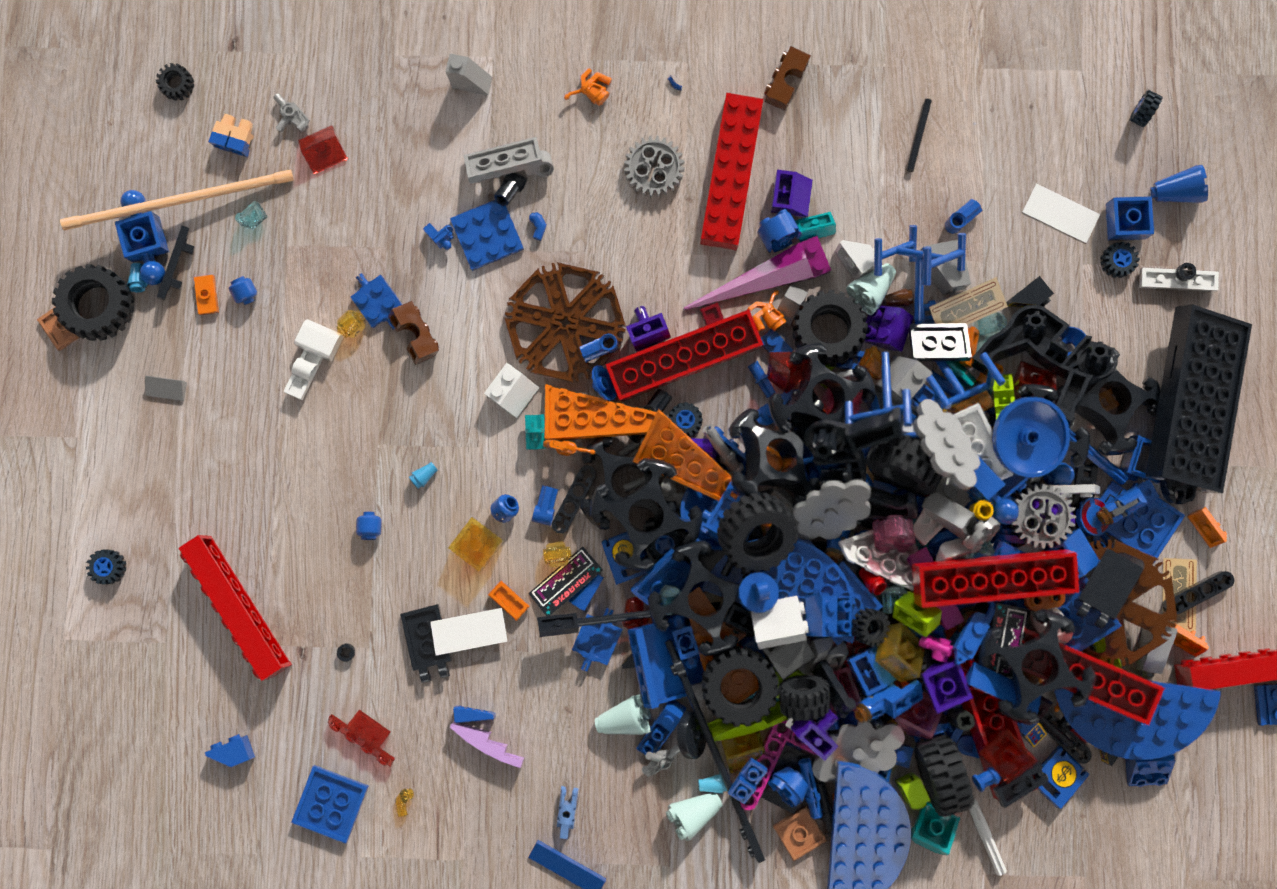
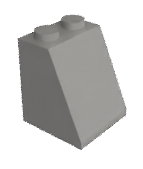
(947, 276)
(904, 375)

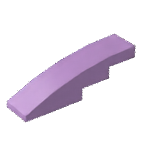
(480, 739)

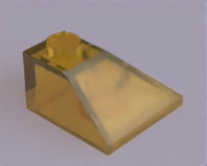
(741, 749)

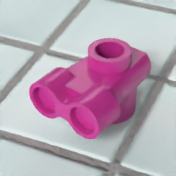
(941, 647)

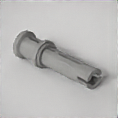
(726, 455)

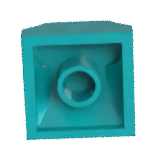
(934, 831)

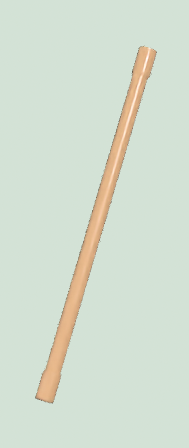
(79, 221)

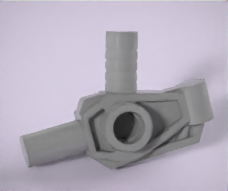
(290, 113)
(660, 760)

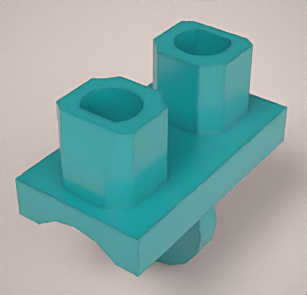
(535, 431)

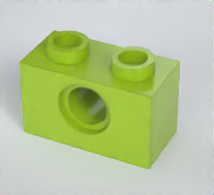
(917, 618)
(912, 791)

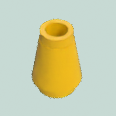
(982, 510)

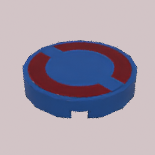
(1087, 518)

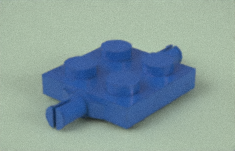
(375, 300)
(597, 642)

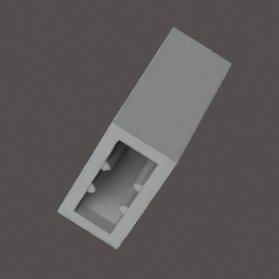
(467, 75)
(950, 515)
(1156, 659)

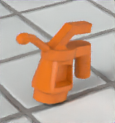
(596, 93)
(771, 316)
(565, 447)

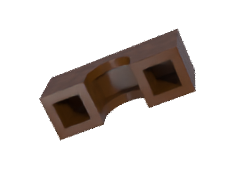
(793, 64)
(409, 318)

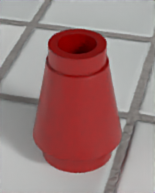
(873, 582)

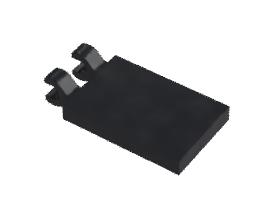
(1108, 587)
(420, 641)

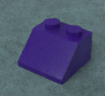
(946, 685)

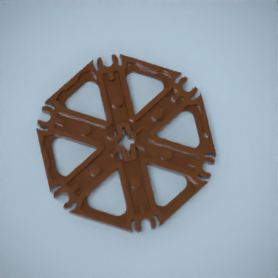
(560, 305)
(1135, 613)

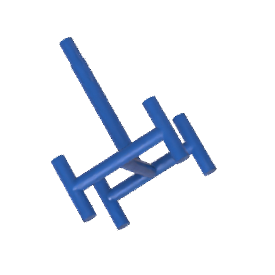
(924, 262)
(887, 400)
(945, 403)

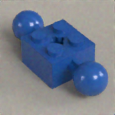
(142, 239)
(986, 487)

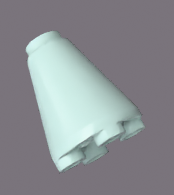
(871, 289)
(625, 718)
(693, 814)

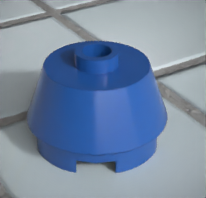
(789, 785)

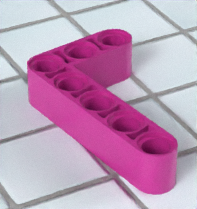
(773, 756)

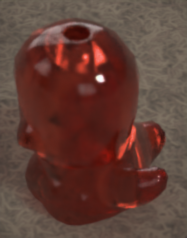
(634, 604)

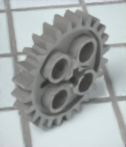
(670, 172)
(1059, 521)

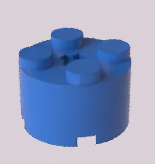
(778, 231)

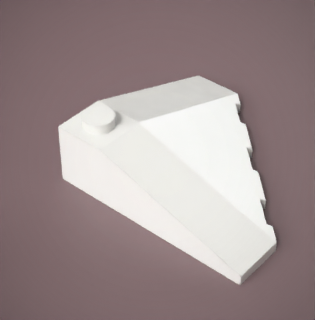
(891, 565)

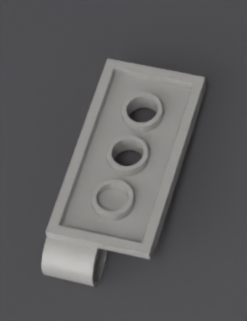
(515, 156)

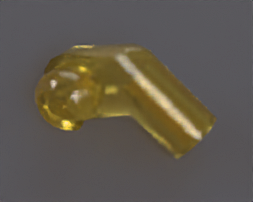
(401, 801)

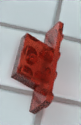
(365, 733)

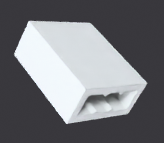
(780, 624)

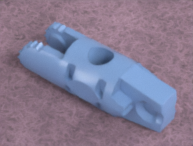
(563, 820)

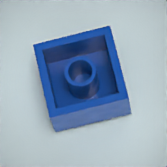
(1129, 218)

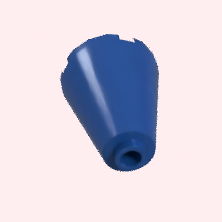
(1182, 187)

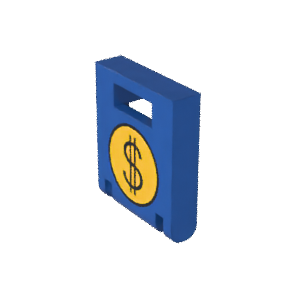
(613, 546)
(1063, 776)

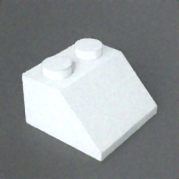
(856, 257)
(511, 390)

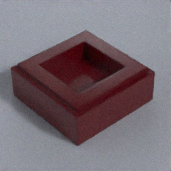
(711, 314)

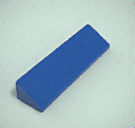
(996, 685)
(566, 867)

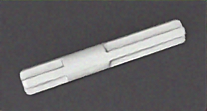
(986, 836)

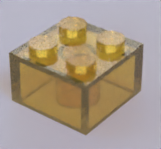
(476, 544)
(901, 653)

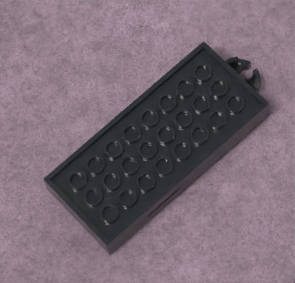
(1198, 403)

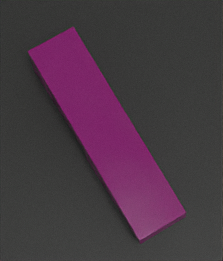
(950, 613)

